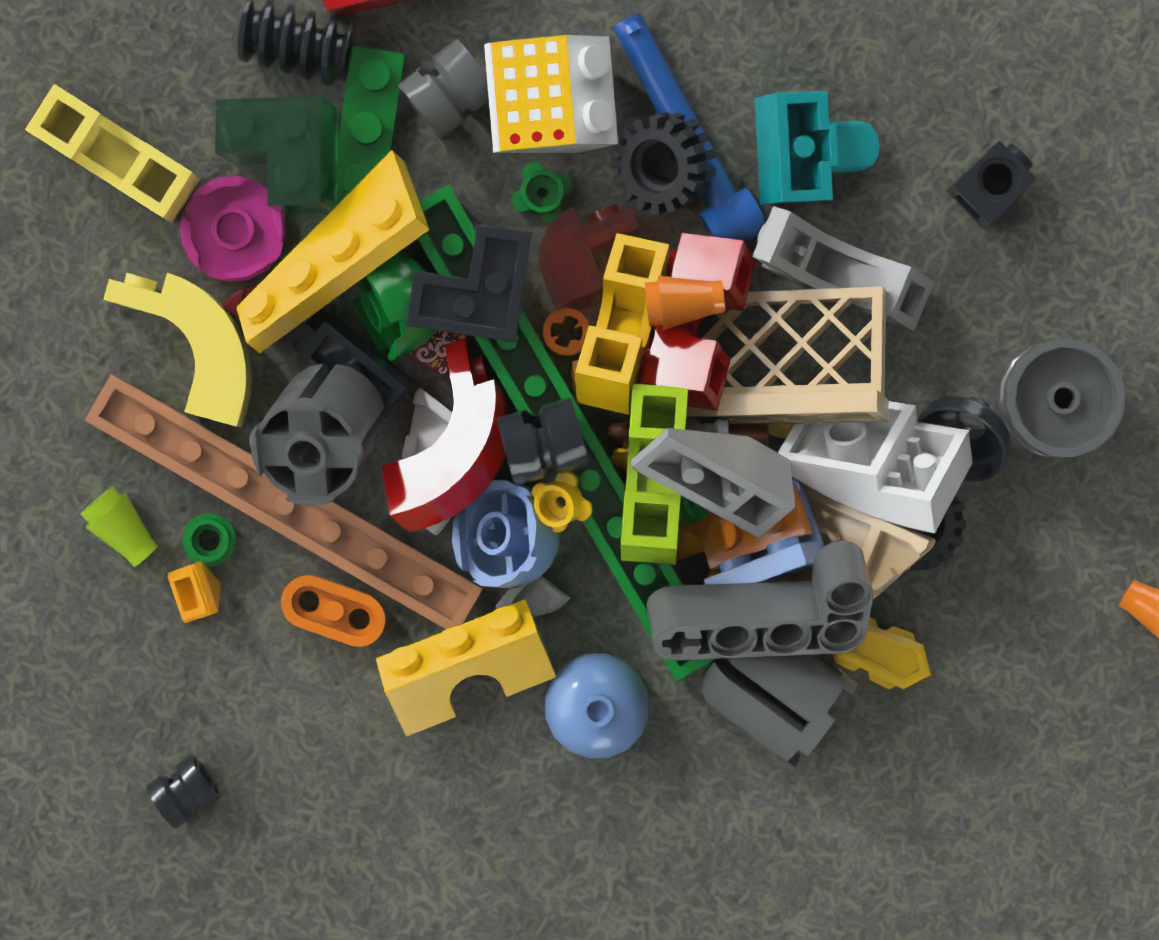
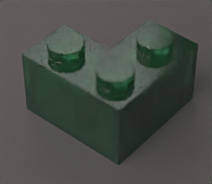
(294, 141)

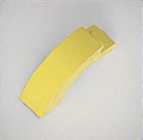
(220, 352)

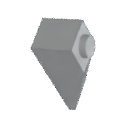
(722, 474)

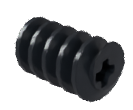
(294, 41)

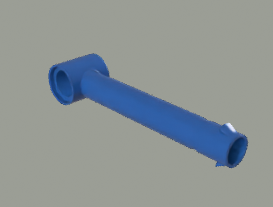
(728, 212)

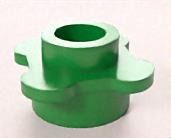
(537, 178)

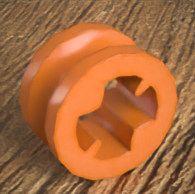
(558, 318)

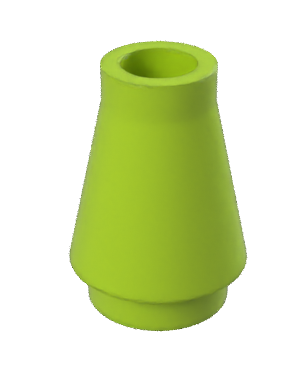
(119, 526)

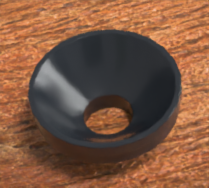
(988, 445)

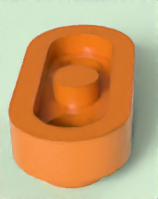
(334, 610)

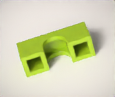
(649, 507)

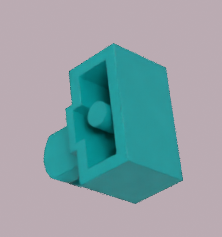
(803, 148)

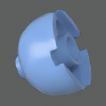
(503, 537)
(597, 705)

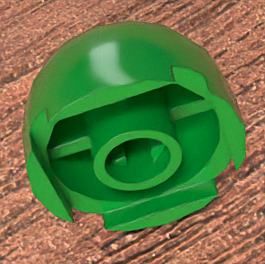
(386, 305)

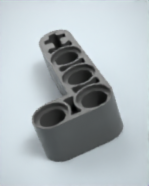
(768, 617)

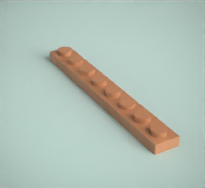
(322, 529)

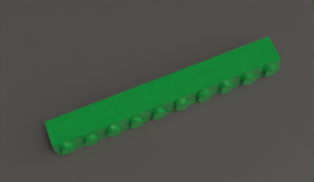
(533, 382)

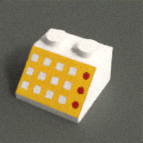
(551, 94)

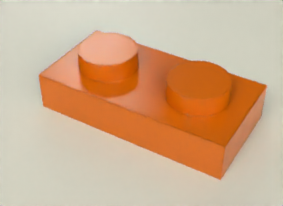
(726, 540)

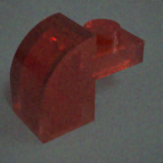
(567, 256)

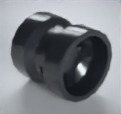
(186, 789)

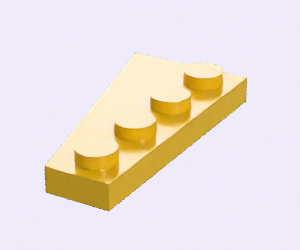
(346, 246)

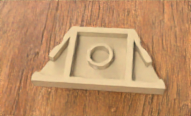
(885, 545)

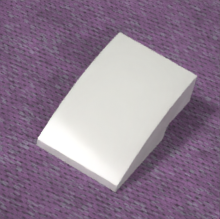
(885, 468)

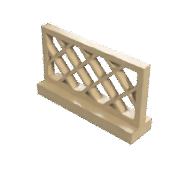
(817, 400)

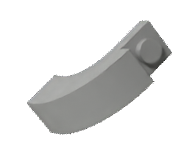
(819, 261)

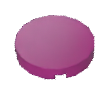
(250, 239)

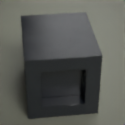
(976, 200)

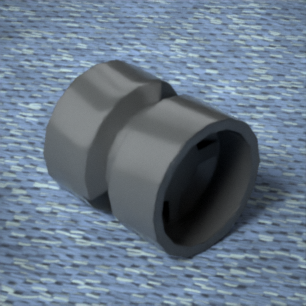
(447, 89)

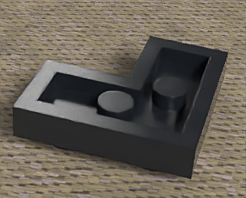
(487, 301)

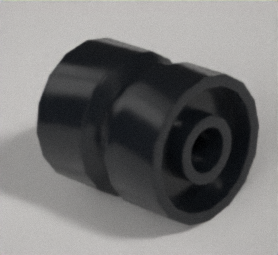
(543, 441)

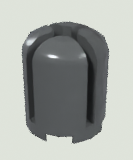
(319, 433)
(778, 699)

